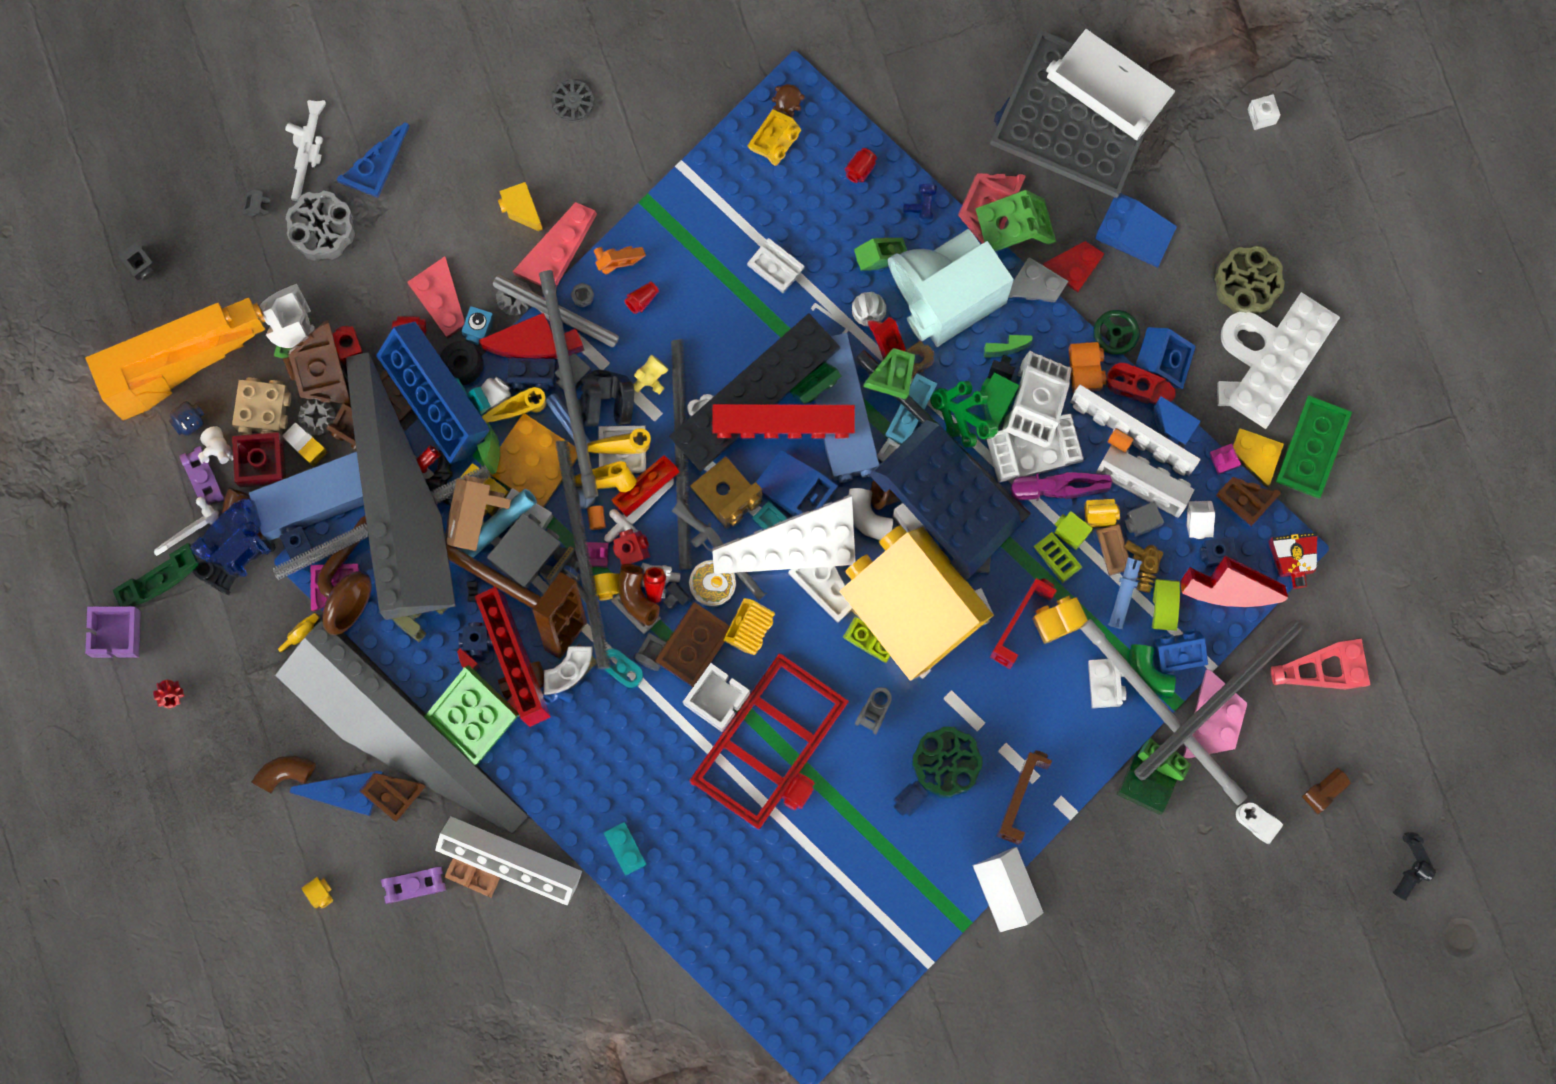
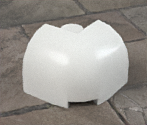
(287, 317)

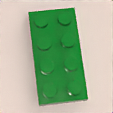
(1313, 447)

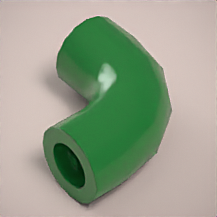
(1142, 662)

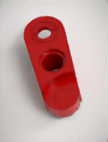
(1132, 375)

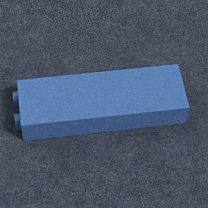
(857, 453)
(309, 496)

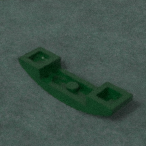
(158, 580)

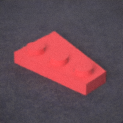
(438, 295)

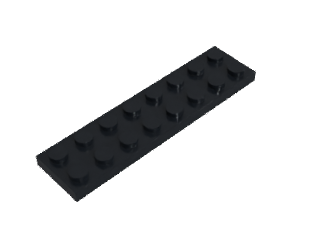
(761, 383)

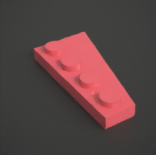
(557, 246)

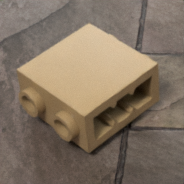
(261, 407)

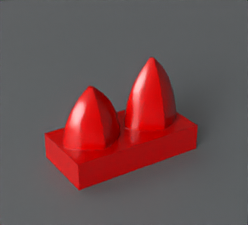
(887, 335)

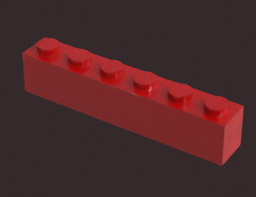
(783, 419)
(512, 656)

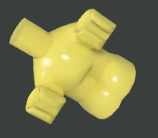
(649, 373)

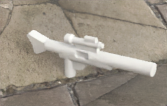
(307, 151)

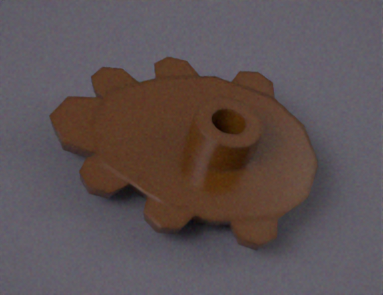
(787, 99)

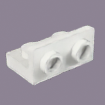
(1105, 684)

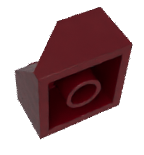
(258, 459)

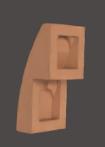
(472, 877)

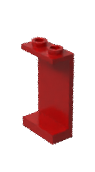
(1002, 654)

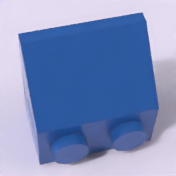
(1166, 355)
(1174, 422)

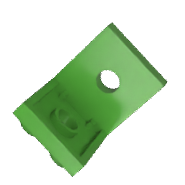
(1026, 217)

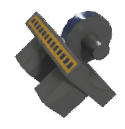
(566, 564)

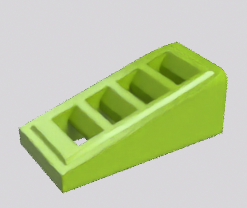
(1075, 565)

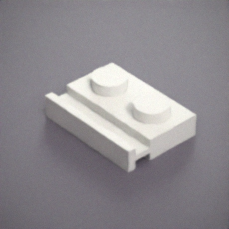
(775, 265)

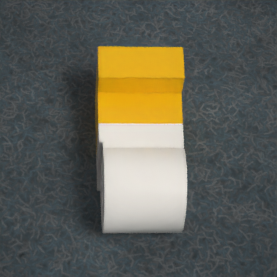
(305, 444)

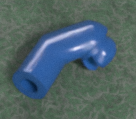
(566, 695)

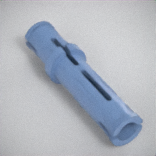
(1125, 592)

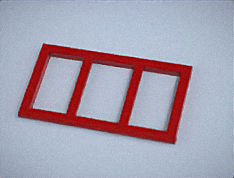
(754, 699)

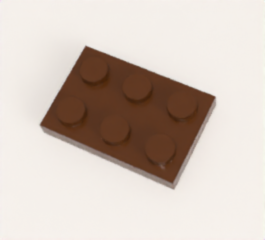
(693, 644)

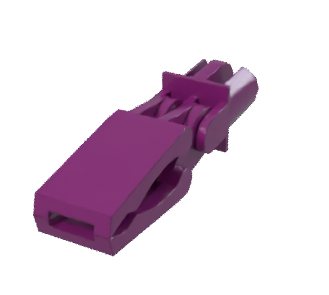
(1057, 486)

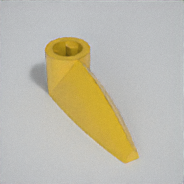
(517, 405)
(621, 443)
(612, 476)

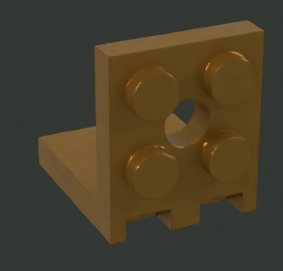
(732, 506)

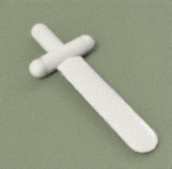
(626, 523)

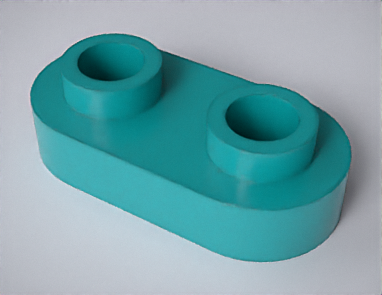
(622, 668)

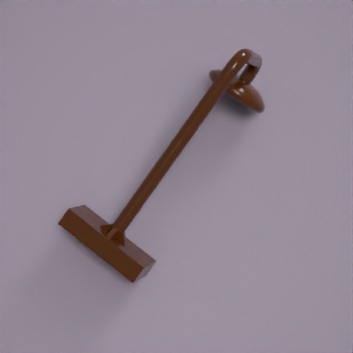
(557, 612)

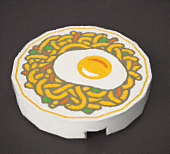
(711, 588)

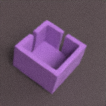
(116, 632)

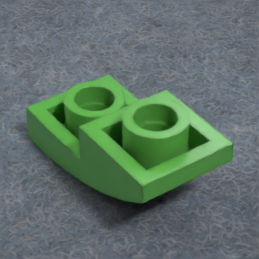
(1174, 766)

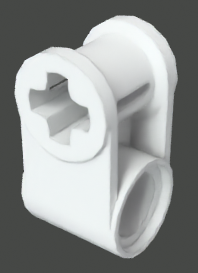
(1261, 824)

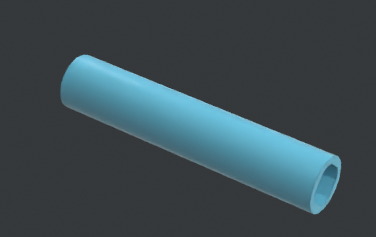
(502, 520)

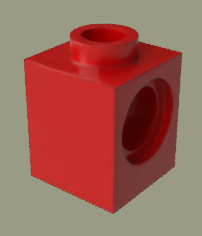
(339, 336)

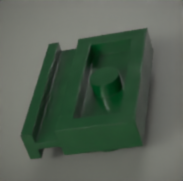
(820, 379)

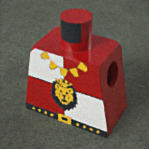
(1295, 556)

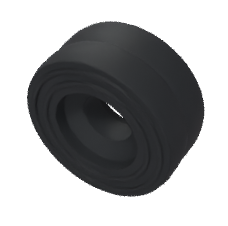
(460, 350)

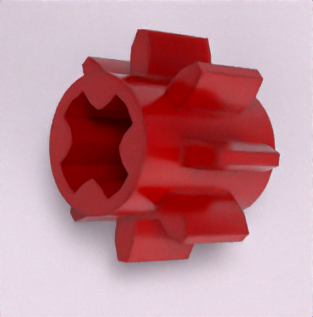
(168, 693)

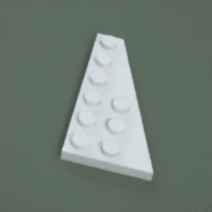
(804, 541)

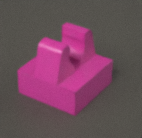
(1225, 459)
(598, 554)

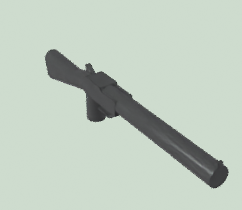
(709, 534)

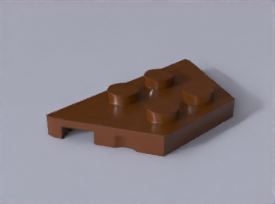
(318, 367)

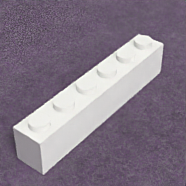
(508, 860)

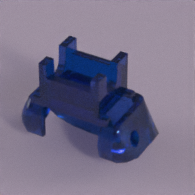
(232, 538)

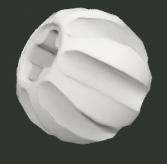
(868, 307)

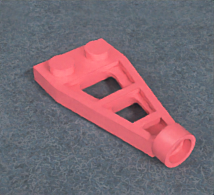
(1352, 665)

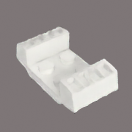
(1038, 399)
(1021, 458)

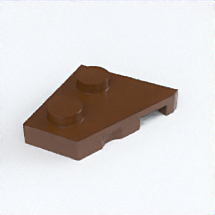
(1247, 499)
(391, 793)

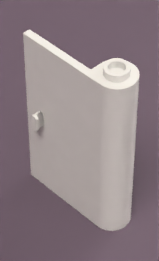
(1110, 84)

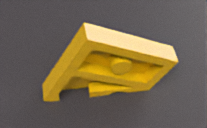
(1258, 454)

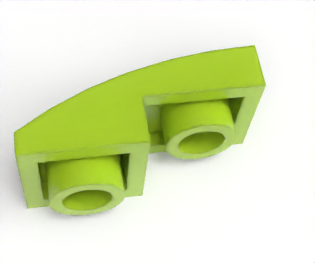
(1166, 602)
(862, 637)

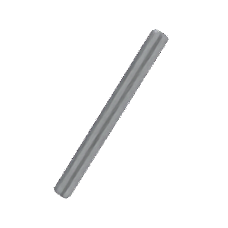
(566, 316)

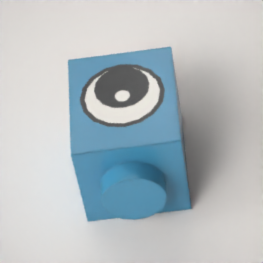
(477, 325)

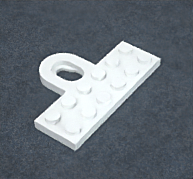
(1282, 359)

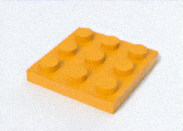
(531, 460)

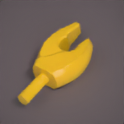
(300, 631)

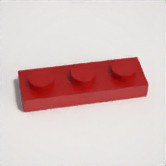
(647, 484)

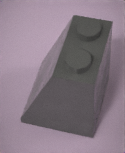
(524, 550)

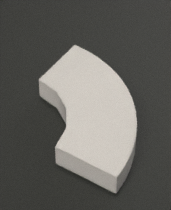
(569, 671)

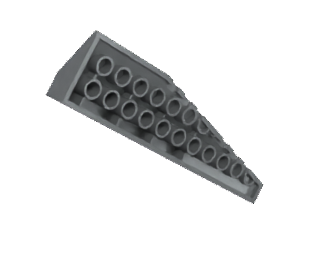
(399, 507)
(383, 724)

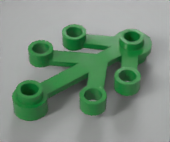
(943, 401)

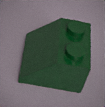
(1149, 793)

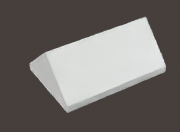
(1008, 890)

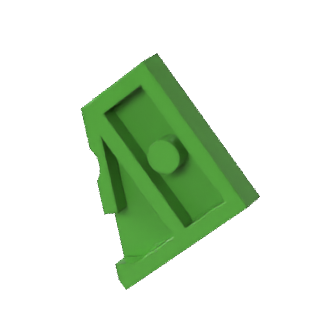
(893, 374)

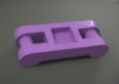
(201, 477)
(413, 885)

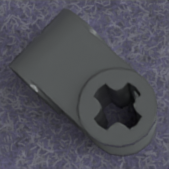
(874, 711)

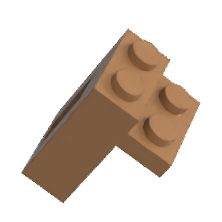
(468, 511)

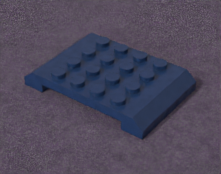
(949, 496)

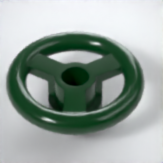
(1115, 340)

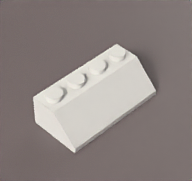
(1146, 481)

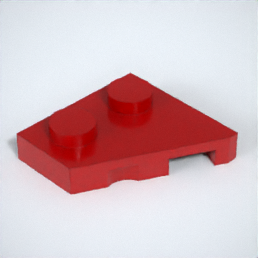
(1076, 264)

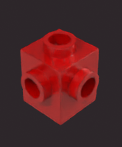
(631, 547)

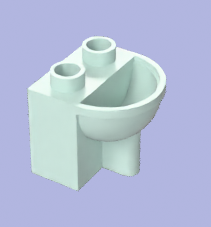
(950, 286)

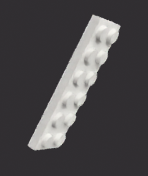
(1144, 437)

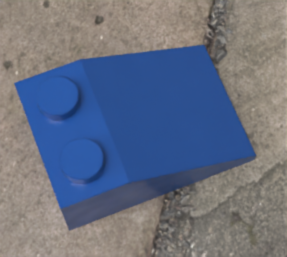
(1136, 230)

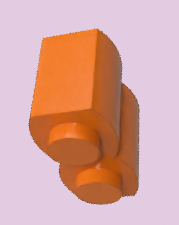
(1086, 366)

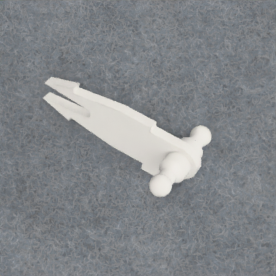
(210, 516)

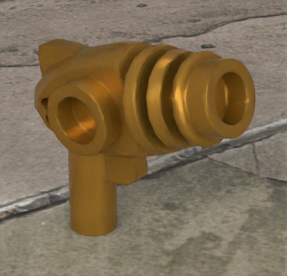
(1150, 564)

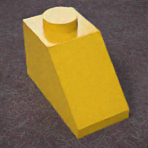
(519, 206)

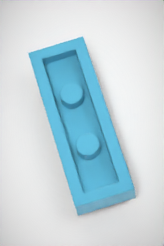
(903, 421)

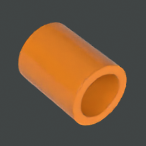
(1120, 440)
(596, 517)

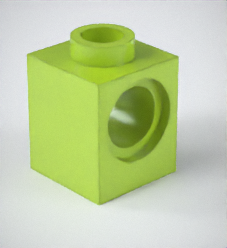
(1072, 530)

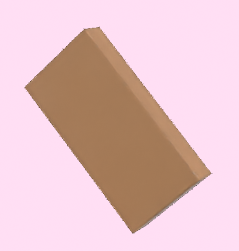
(1112, 548)

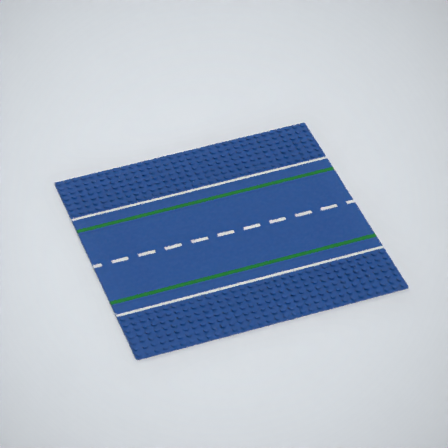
(846, 900)

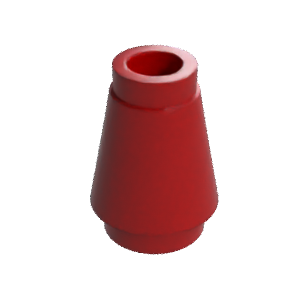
(641, 297)
(654, 582)

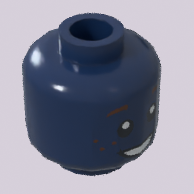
(186, 418)

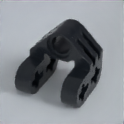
(606, 385)

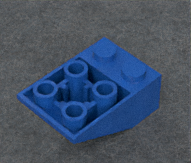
(795, 485)

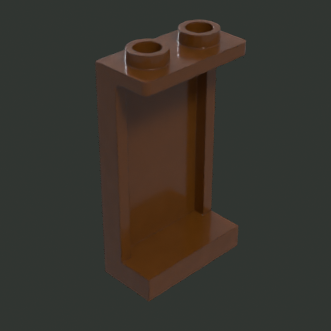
(1006, 830)

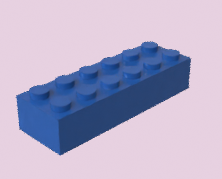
(432, 392)

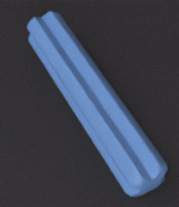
(561, 413)

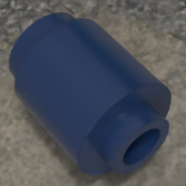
(910, 799)

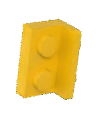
(775, 137)

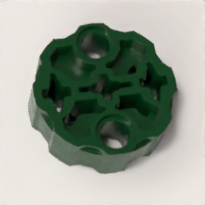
(969, 767)

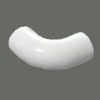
(864, 518)

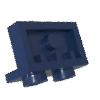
(531, 373)

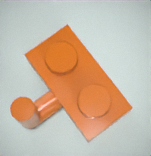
(613, 259)

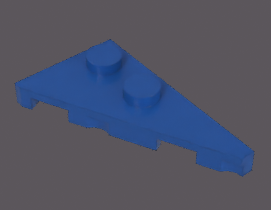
(373, 169)
(339, 792)

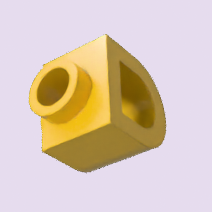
(606, 585)
(318, 892)

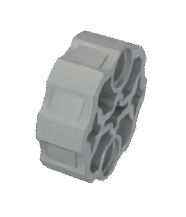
(299, 224)

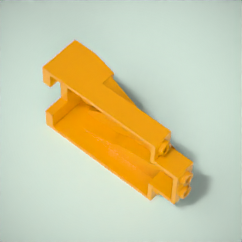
(147, 367)

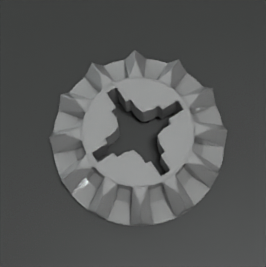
(505, 302)
(308, 424)

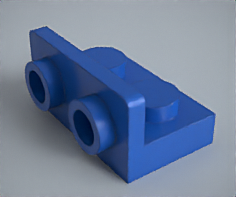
(1181, 651)

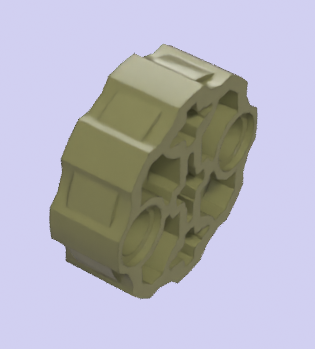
(1240, 269)

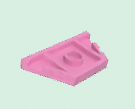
(1223, 727)

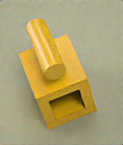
(1101, 512)

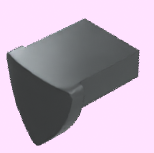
(649, 652)

